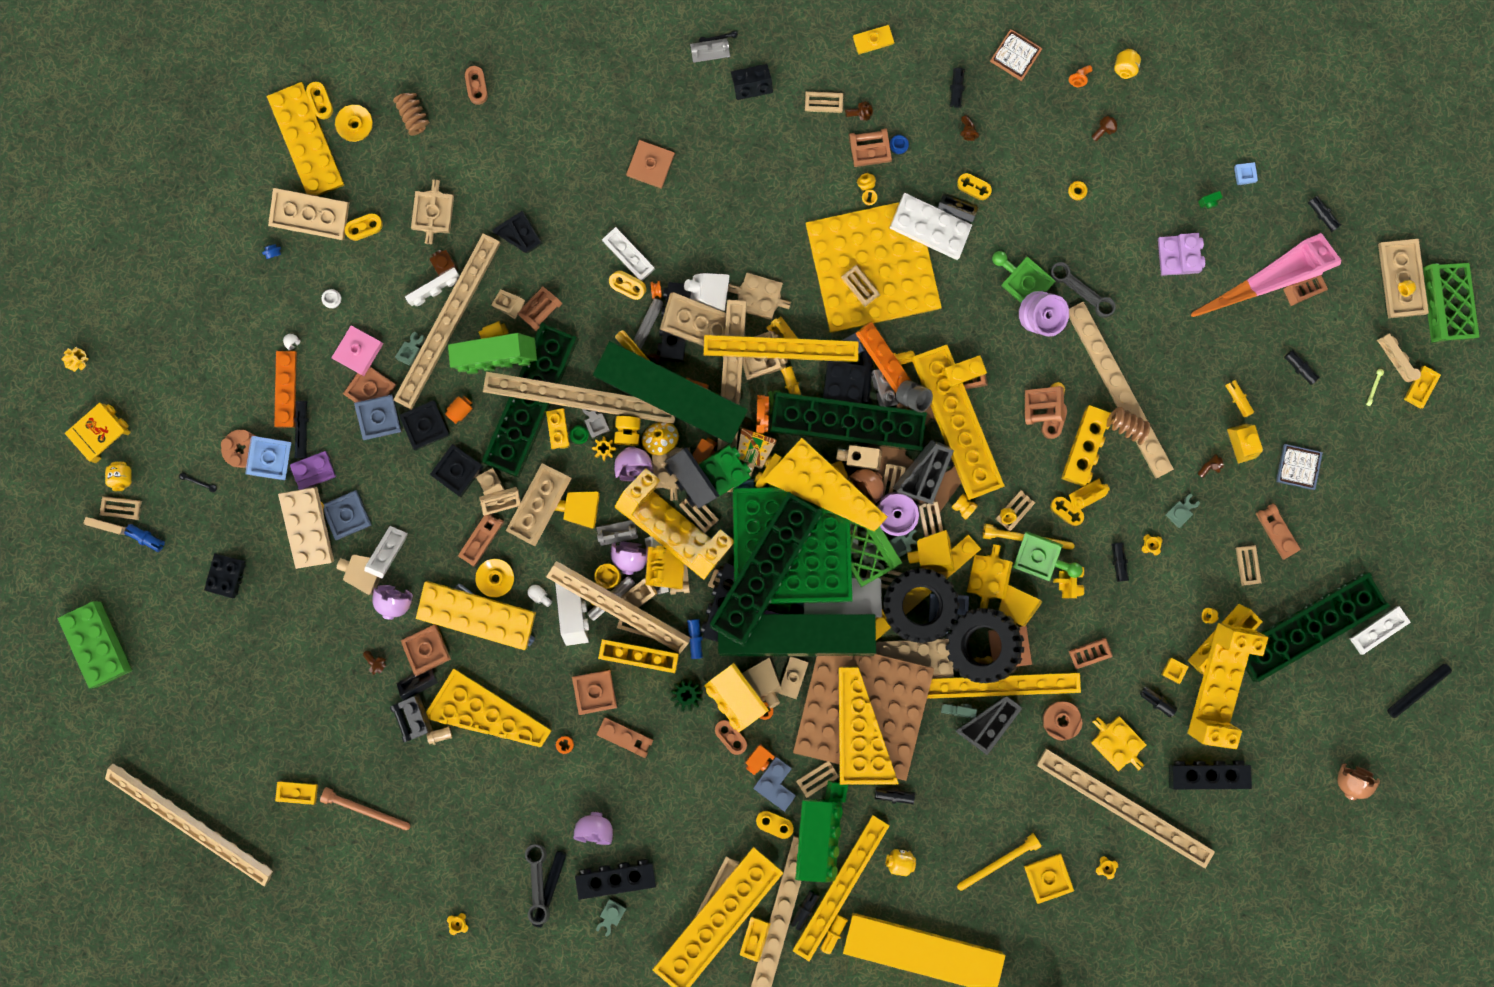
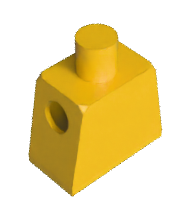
(1245, 442)
(580, 508)
(934, 553)
(1019, 605)

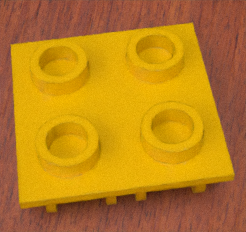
(663, 569)

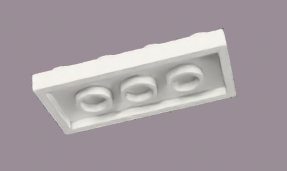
(930, 226)

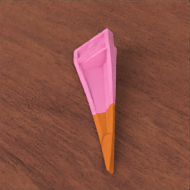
(1299, 264)

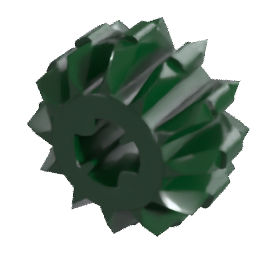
(690, 700)

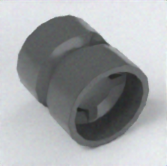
(914, 396)

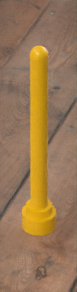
(992, 532)
(1030, 844)

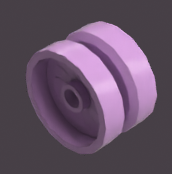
(1044, 313)
(907, 519)

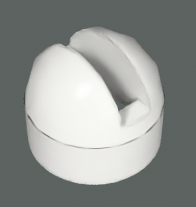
(289, 339)

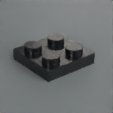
(844, 382)
(424, 425)
(456, 470)

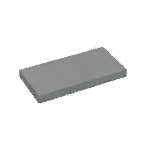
(865, 601)

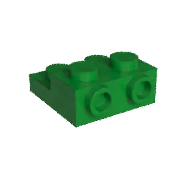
(725, 469)

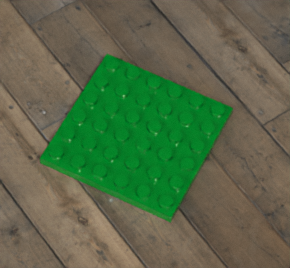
(823, 565)

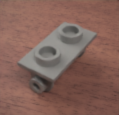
(710, 50)
(886, 395)
(617, 532)

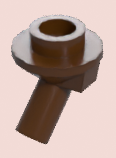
(864, 111)
(1108, 125)
(969, 132)
(1214, 463)
(377, 665)

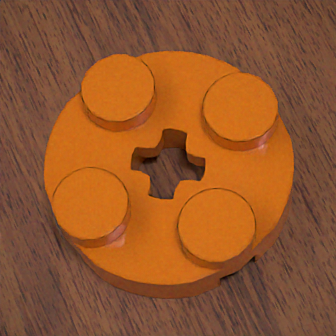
(762, 409)

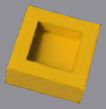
(1174, 670)

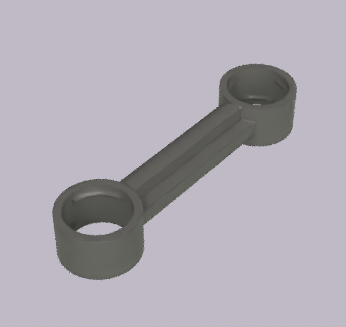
(1083, 290)
(537, 884)

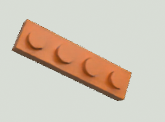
(882, 355)
(285, 388)

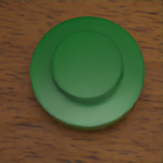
(579, 434)

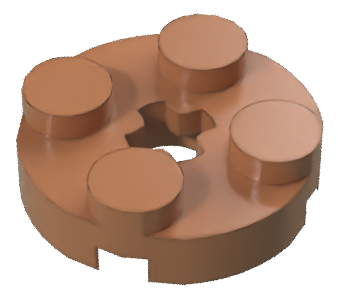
(229, 448)
(1073, 719)

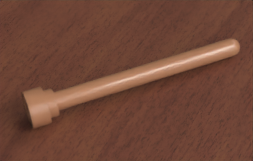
(329, 796)

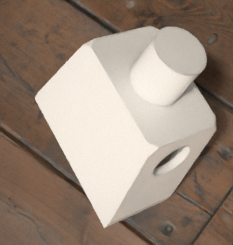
(709, 289)

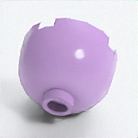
(632, 463)
(629, 557)
(388, 601)
(594, 829)

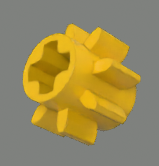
(75, 359)
(607, 452)

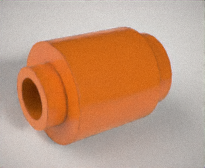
(459, 409)

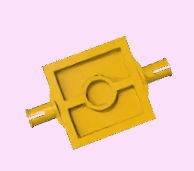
(989, 576)
(1118, 743)

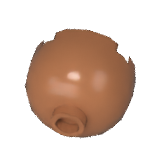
(869, 483)
(1358, 783)

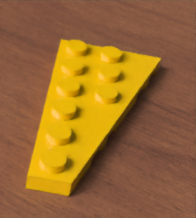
(475, 708)
(861, 744)

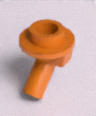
(1079, 79)

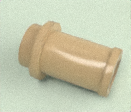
(439, 735)

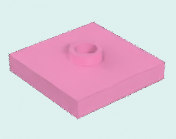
(357, 350)

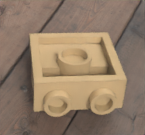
(760, 366)

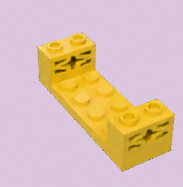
(671, 527)
(1222, 684)

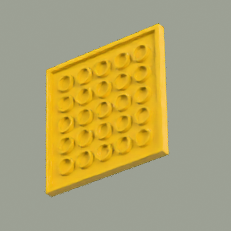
(889, 260)

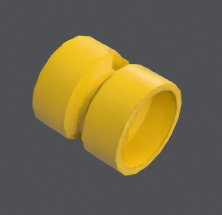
(627, 423)
(607, 576)

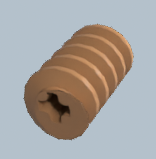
(410, 113)
(1129, 423)

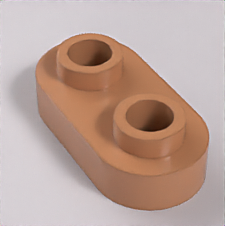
(477, 85)
(1058, 426)
(730, 737)

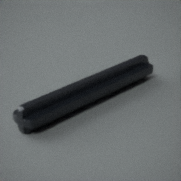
(1419, 690)
(550, 885)

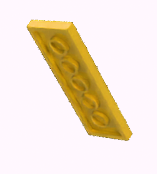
(305, 140)
(475, 615)

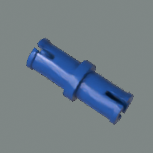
(144, 538)
(695, 639)

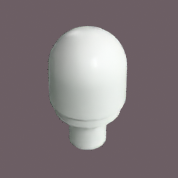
(539, 595)

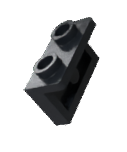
(752, 81)

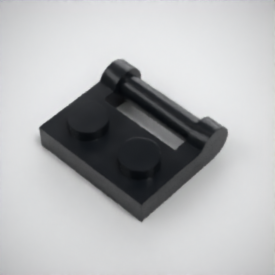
(416, 718)

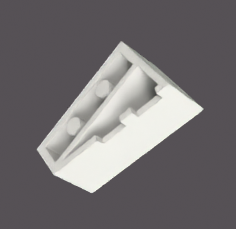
(572, 616)

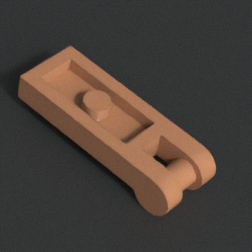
(1278, 532)
(480, 539)
(624, 737)

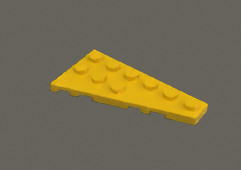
(817, 481)

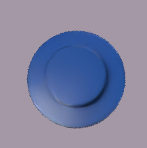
(899, 144)
(271, 251)

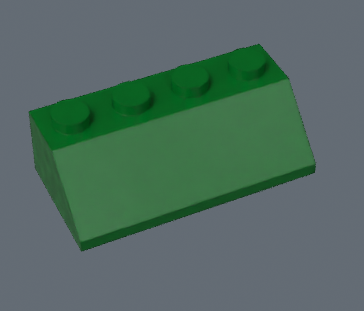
(818, 840)

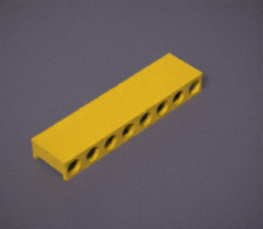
(923, 952)

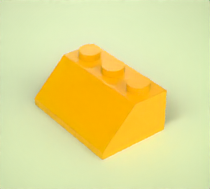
(736, 698)

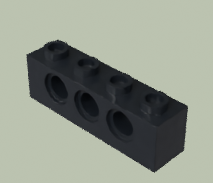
(677, 351)
(719, 591)
(1240, 780)
(587, 890)

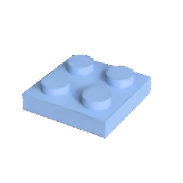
(268, 458)

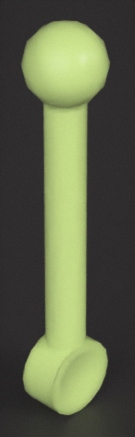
(1379, 372)

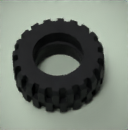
(947, 605)
(959, 645)

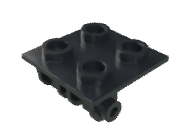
(224, 576)

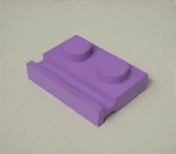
(312, 470)

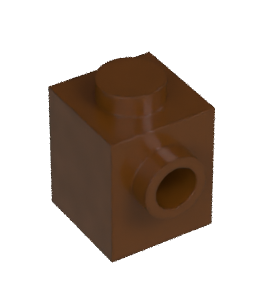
(442, 262)

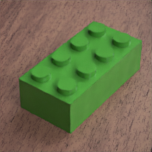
(492, 352)
(94, 644)

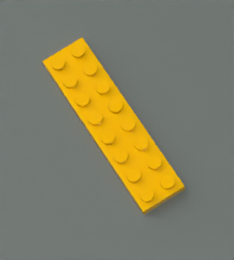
(958, 424)
(718, 920)

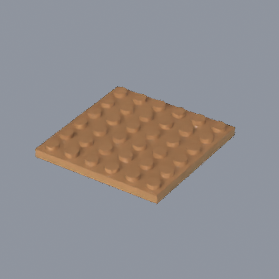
(897, 697)

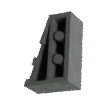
(925, 473)
(990, 725)

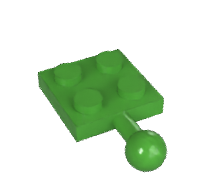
(1025, 278)
(1040, 557)

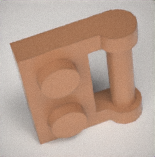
(870, 153)
(539, 308)
(1041, 399)

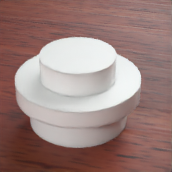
(331, 298)

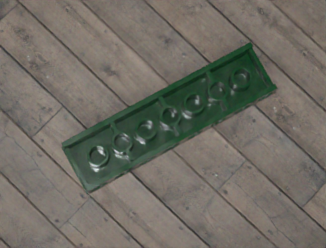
(670, 392)
(524, 417)
(848, 422)
(765, 569)
(1317, 625)
(807, 636)

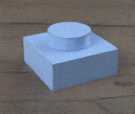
(1245, 173)

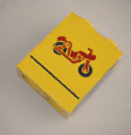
(97, 431)

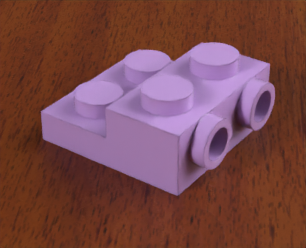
(1181, 254)

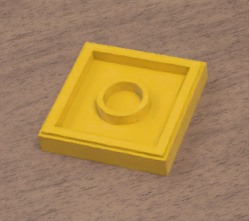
(1048, 878)

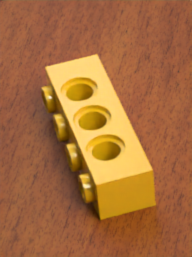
(1071, 471)
(1241, 617)
(638, 656)

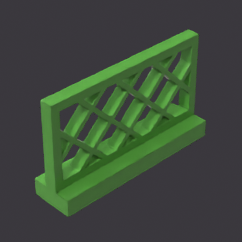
(1437, 302)
(883, 546)

